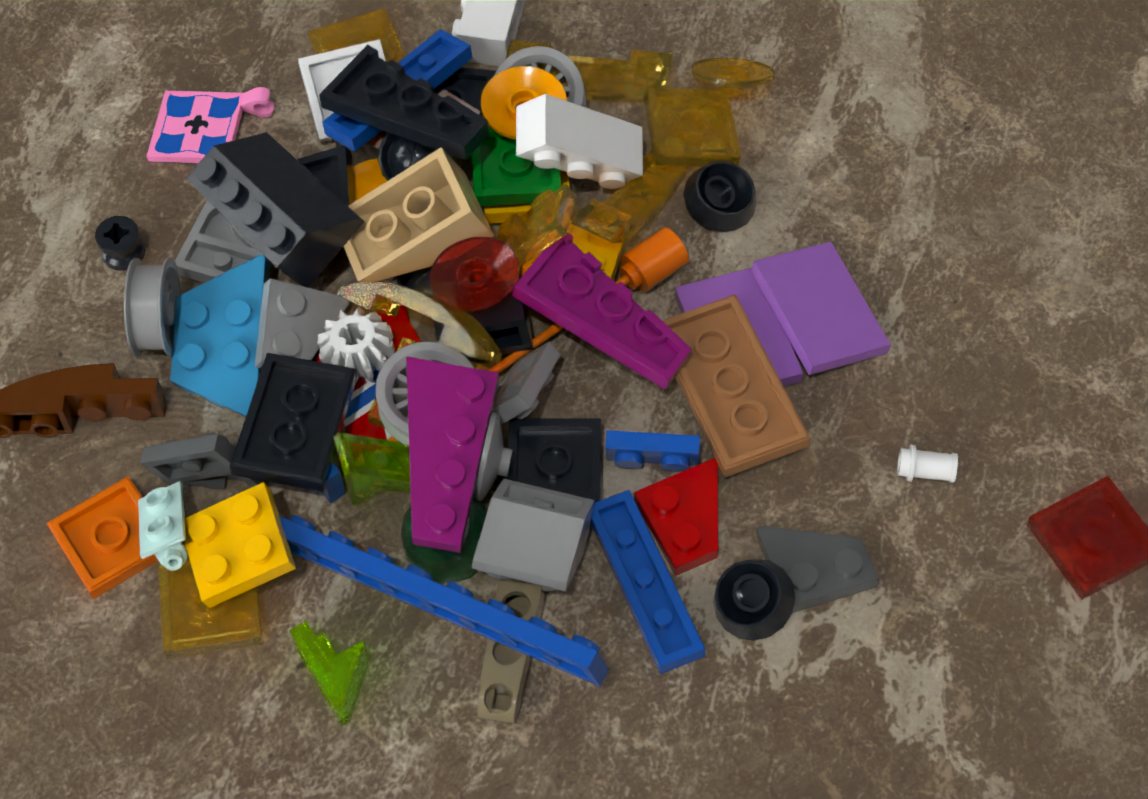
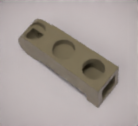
(504, 668)

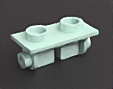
(163, 526)

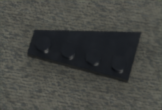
(394, 102)

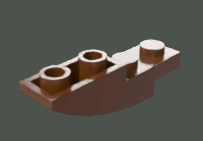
(53, 400)

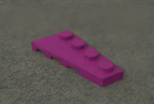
(588, 303)
(446, 442)

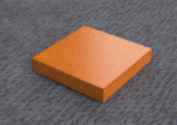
(103, 537)

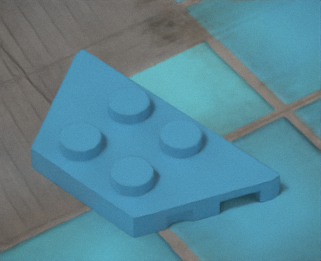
(219, 336)

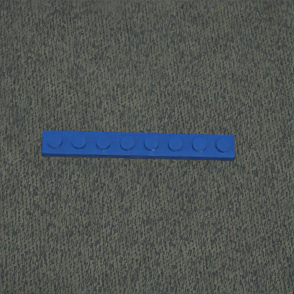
(450, 602)

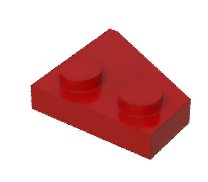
(684, 515)

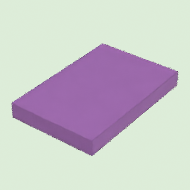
(820, 308)
(757, 310)

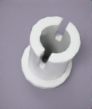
(927, 464)

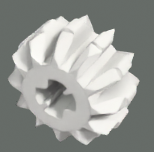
(357, 342)

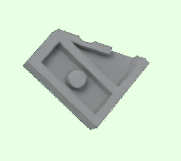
(293, 319)

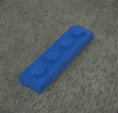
(431, 61)
(645, 582)

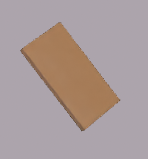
(735, 388)

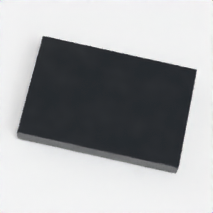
(293, 422)

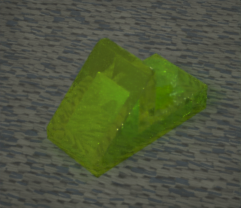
(372, 464)
(337, 675)

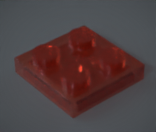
(1092, 537)

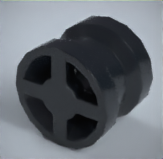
(129, 246)

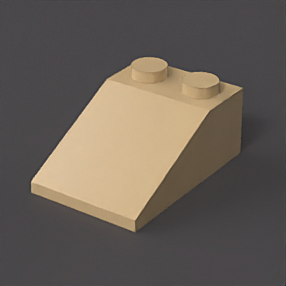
(414, 219)

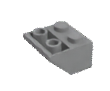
(533, 535)

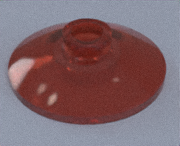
(474, 273)

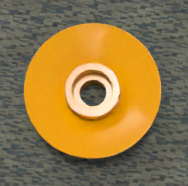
(512, 89)

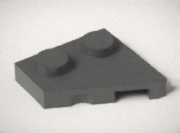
(818, 564)

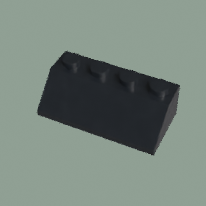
(276, 204)

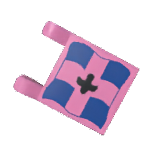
(198, 120)

